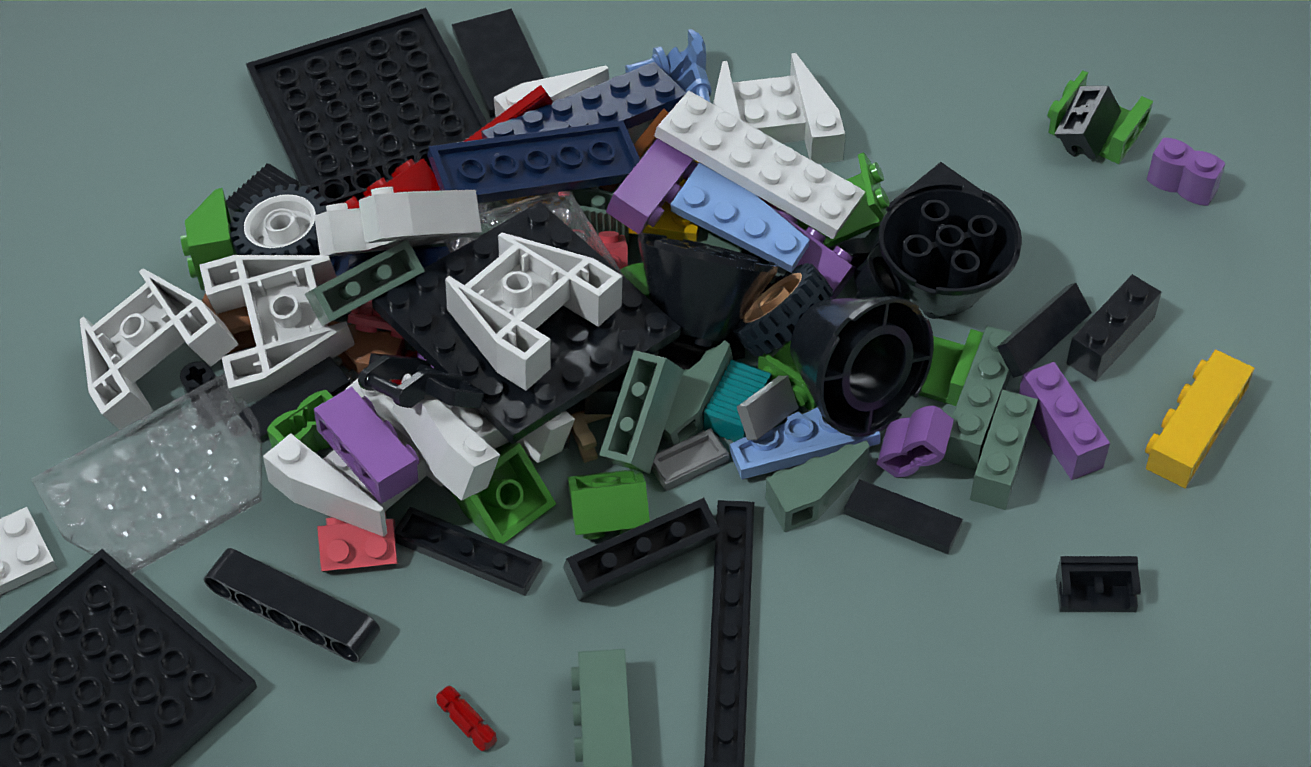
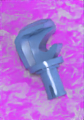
(677, 62)

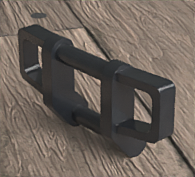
(423, 382)

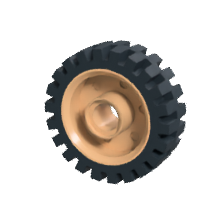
(780, 307)

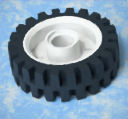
(278, 222)

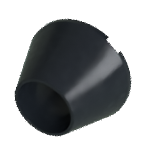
(862, 359)

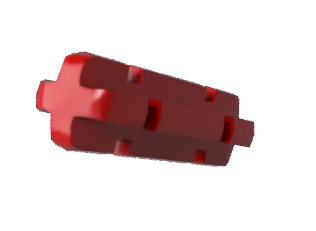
(466, 718)

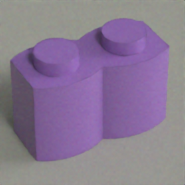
(1185, 171)
(915, 441)

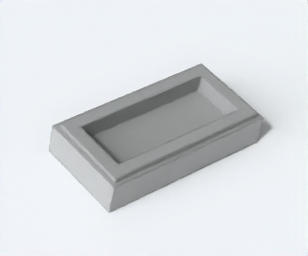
(767, 407)
(689, 459)

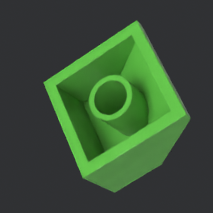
(208, 234)
(512, 498)
(608, 502)

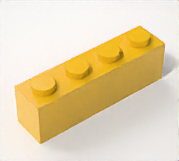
(1199, 417)

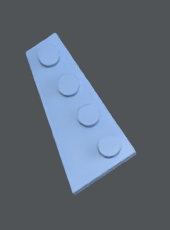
(739, 217)
(791, 444)

